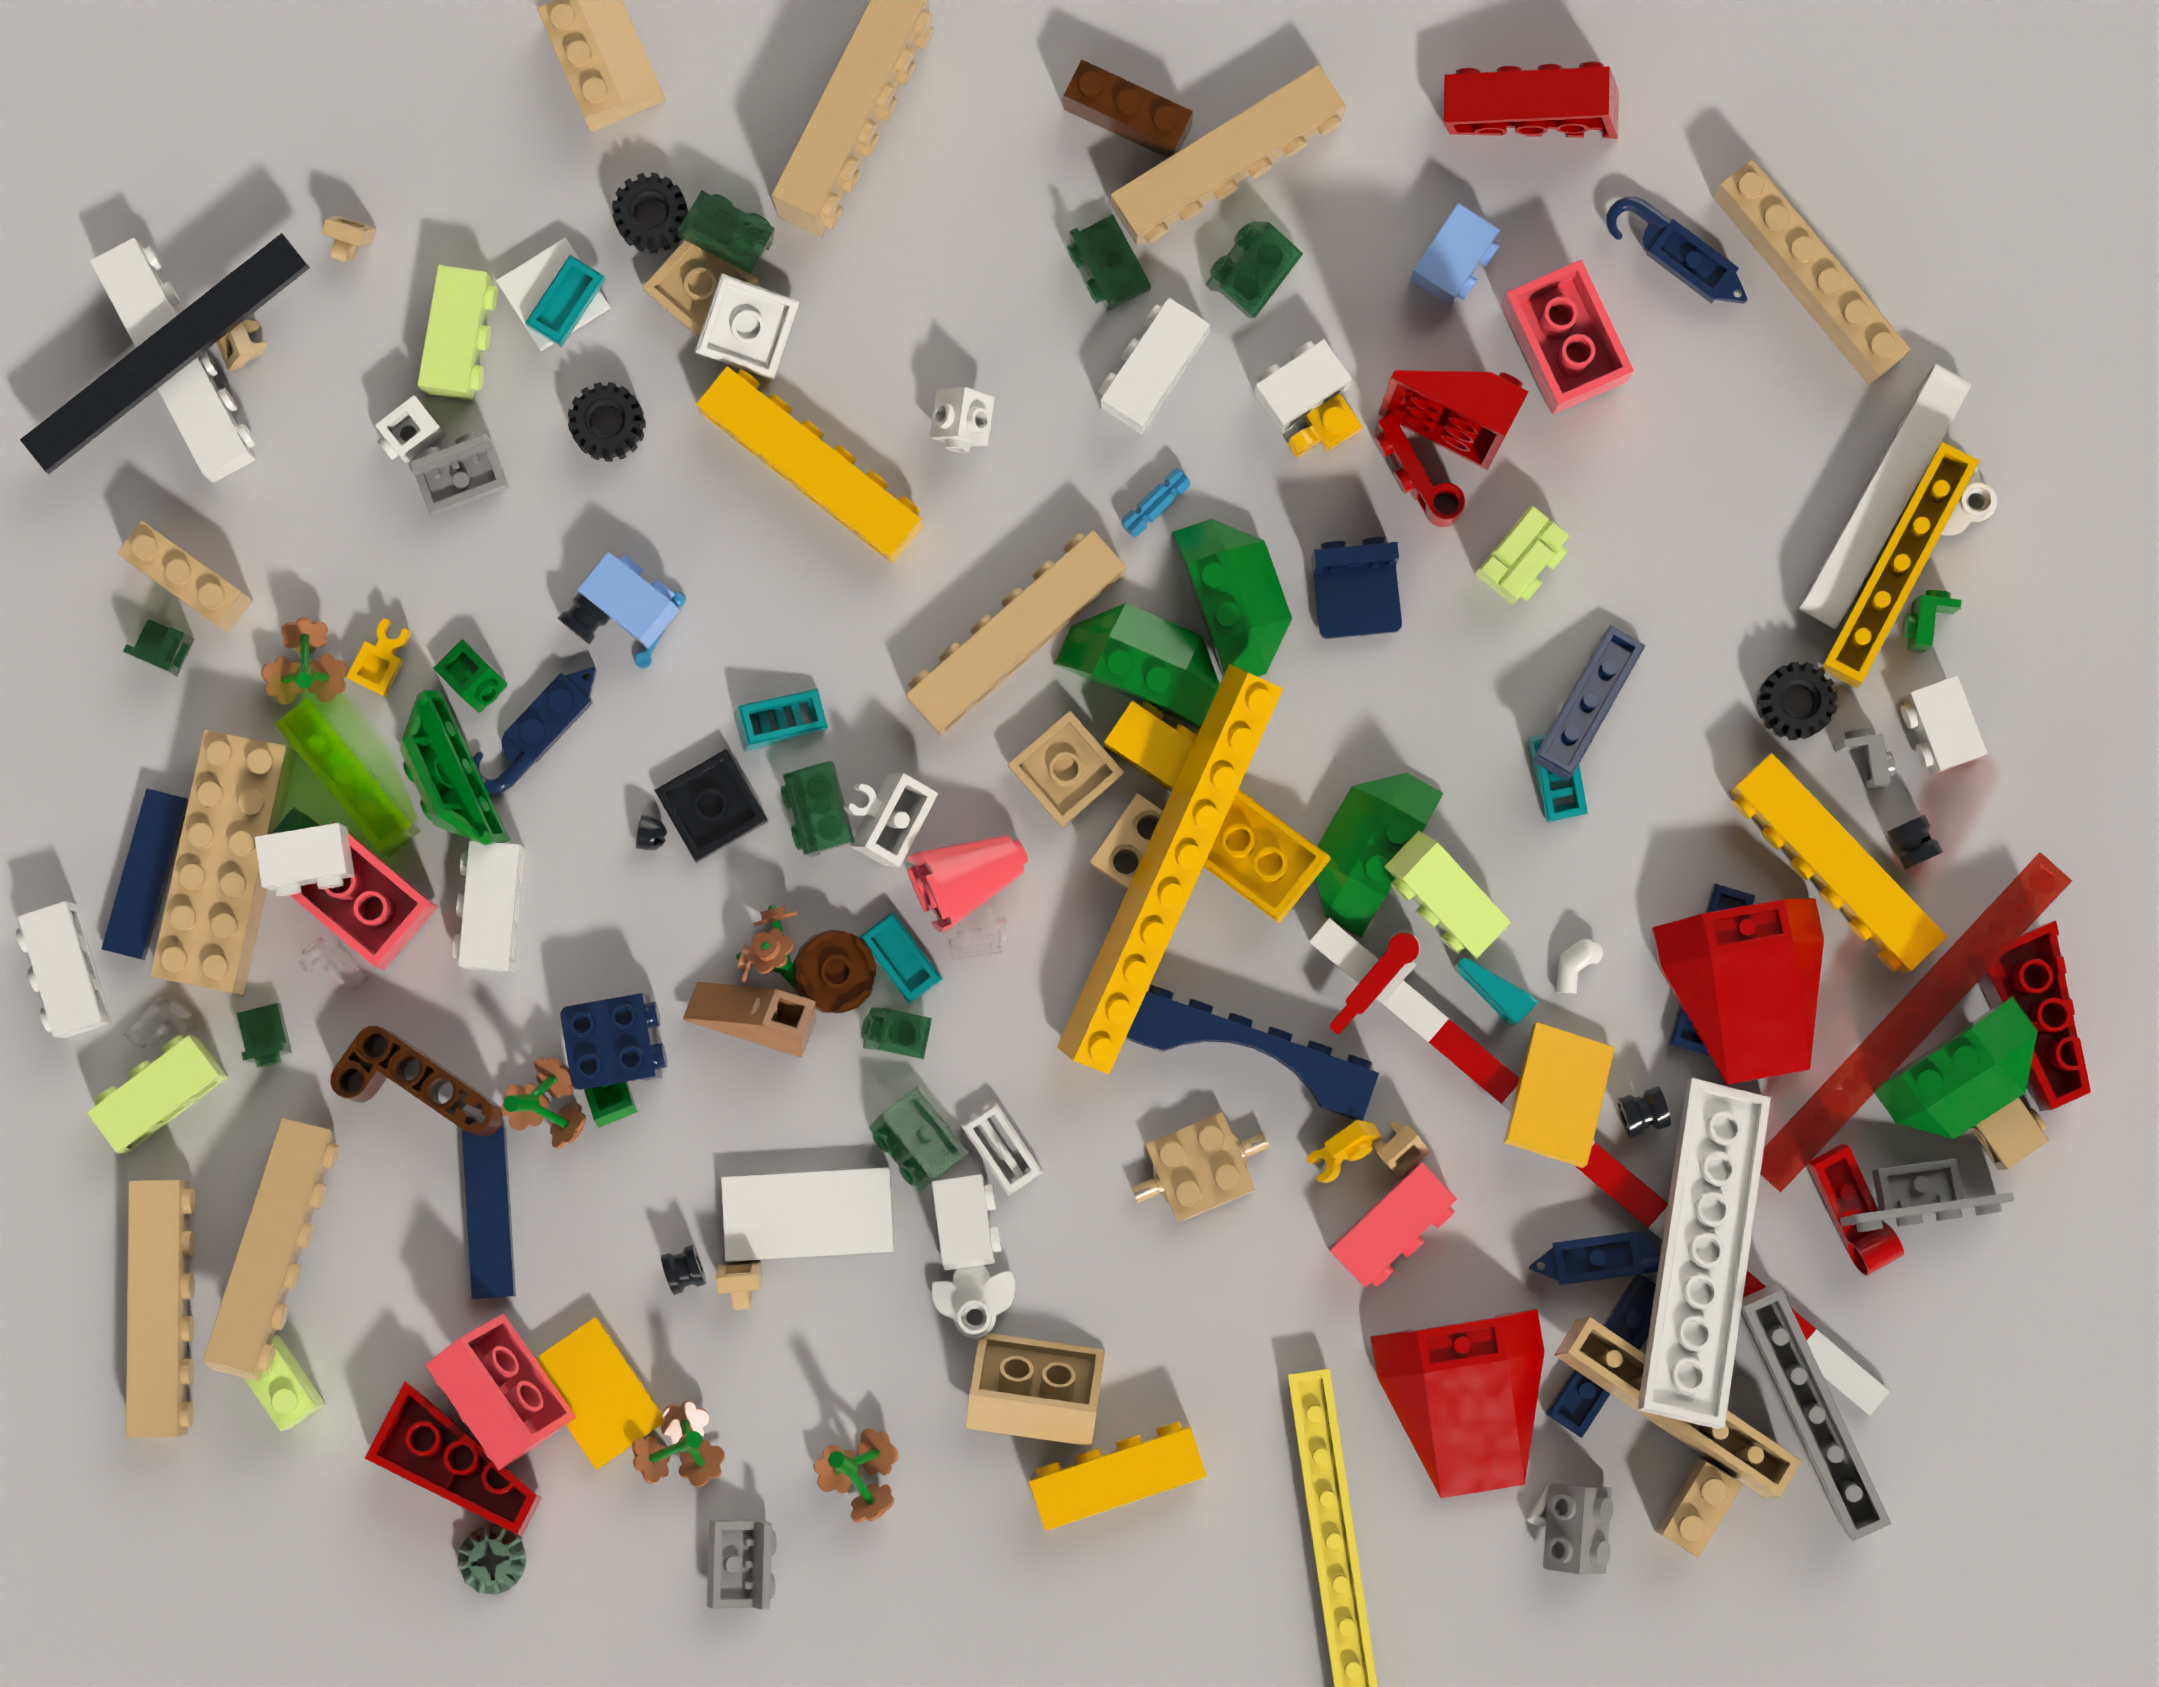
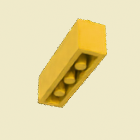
(1117, 1476)

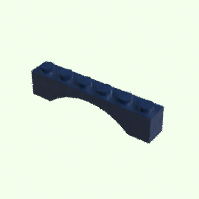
(1333, 1082)

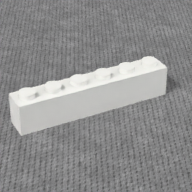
(191, 394)

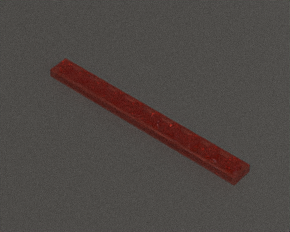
(1912, 1020)

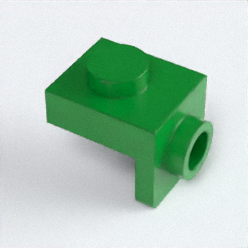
(1921, 622)
(610, 1103)

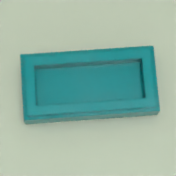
(565, 301)
(901, 958)

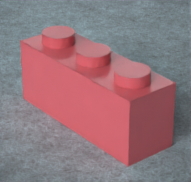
(1394, 1226)

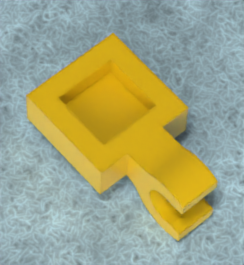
(1328, 425)
(1349, 1144)

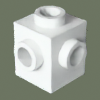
(962, 418)

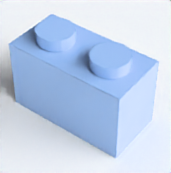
(1455, 255)
(629, 599)

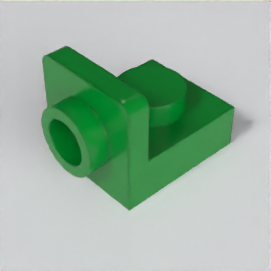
(470, 676)

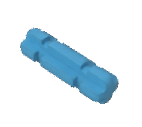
(1155, 502)

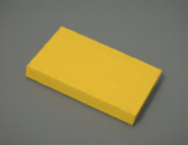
(1263, 858)
(1559, 1095)
(601, 1392)

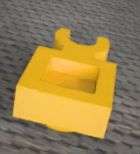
(377, 664)

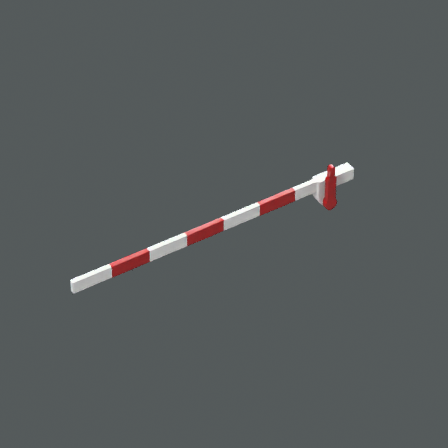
(1385, 981)

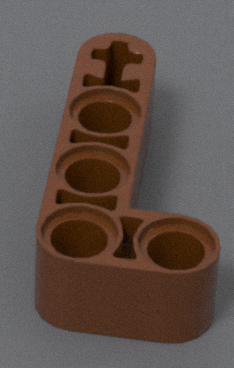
(424, 1086)

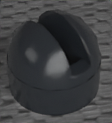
(650, 833)

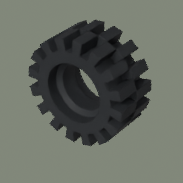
(633, 195)
(591, 402)
(1808, 678)

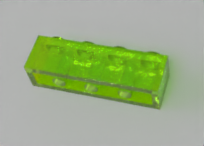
(347, 777)

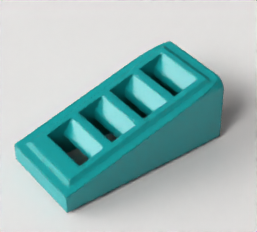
(761, 708)
(1543, 779)
(1505, 998)

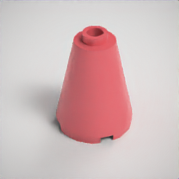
(964, 876)

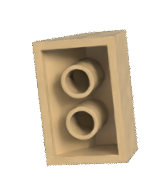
(601, 59)
(1035, 1389)

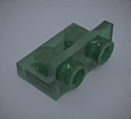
(727, 231)
(1108, 263)
(1254, 267)
(817, 809)
(917, 1140)

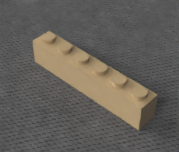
(1228, 155)
(1811, 272)
(1016, 632)
(271, 1249)
(159, 1308)
(1735, 1448)

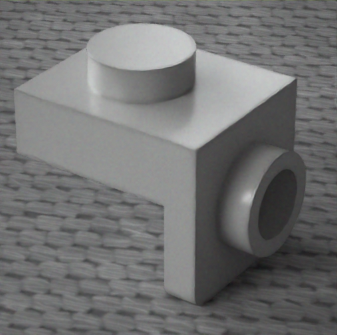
(1876, 762)

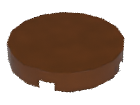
(834, 971)

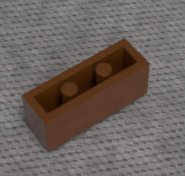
(1127, 109)

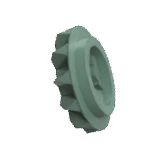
(502, 1543)

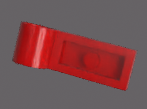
(1411, 474)
(1846, 1195)

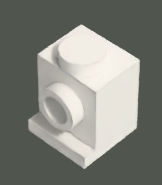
(405, 417)

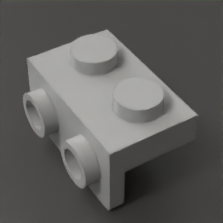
(458, 473)
(1577, 1529)
(740, 1564)

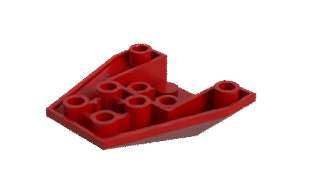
(1748, 984)
(1466, 1397)

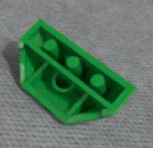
(1235, 594)
(1143, 661)
(446, 773)
(1363, 838)
(1965, 1074)

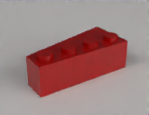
(1532, 101)
(2036, 979)
(443, 1458)

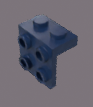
(1357, 588)
(613, 1041)

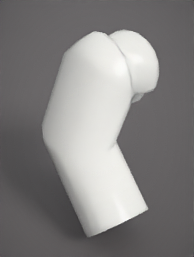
(1573, 960)

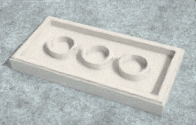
(807, 1214)

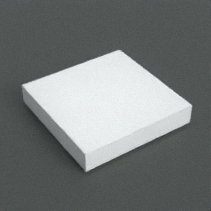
(531, 279)
(746, 326)

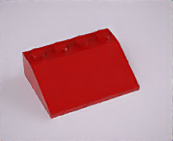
(1456, 409)

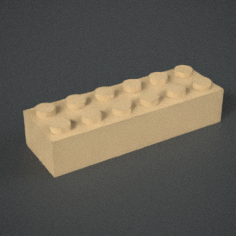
(851, 112)
(216, 876)

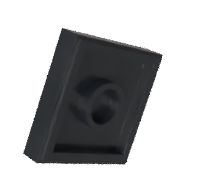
(711, 805)

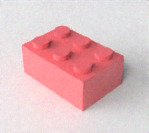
(1567, 337)
(371, 911)
(500, 1391)

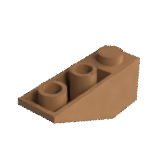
(754, 1014)

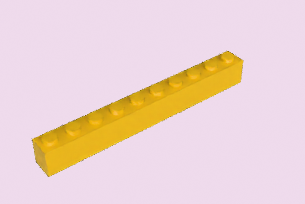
(1169, 869)

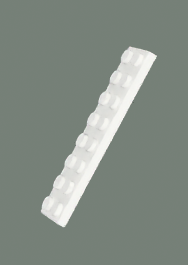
(1704, 1254)

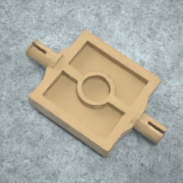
(1200, 1167)

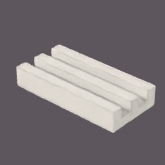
(1022, 1179)

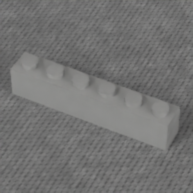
(1814, 1412)

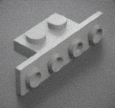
(1920, 1190)

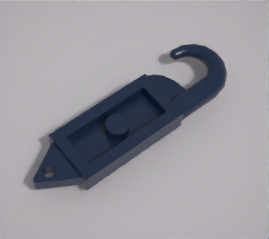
(1681, 252)
(541, 726)
(1599, 1258)

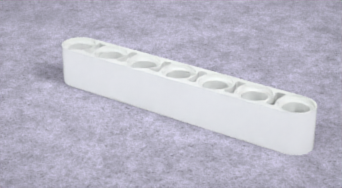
(1885, 496)

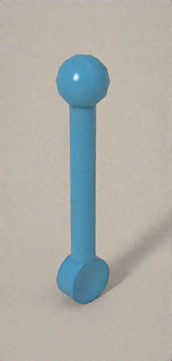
(643, 659)

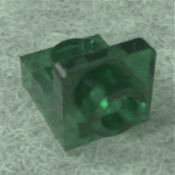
(896, 1032)
(264, 1035)

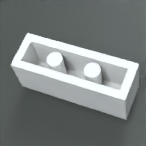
(1153, 364)
(489, 906)
(63, 970)

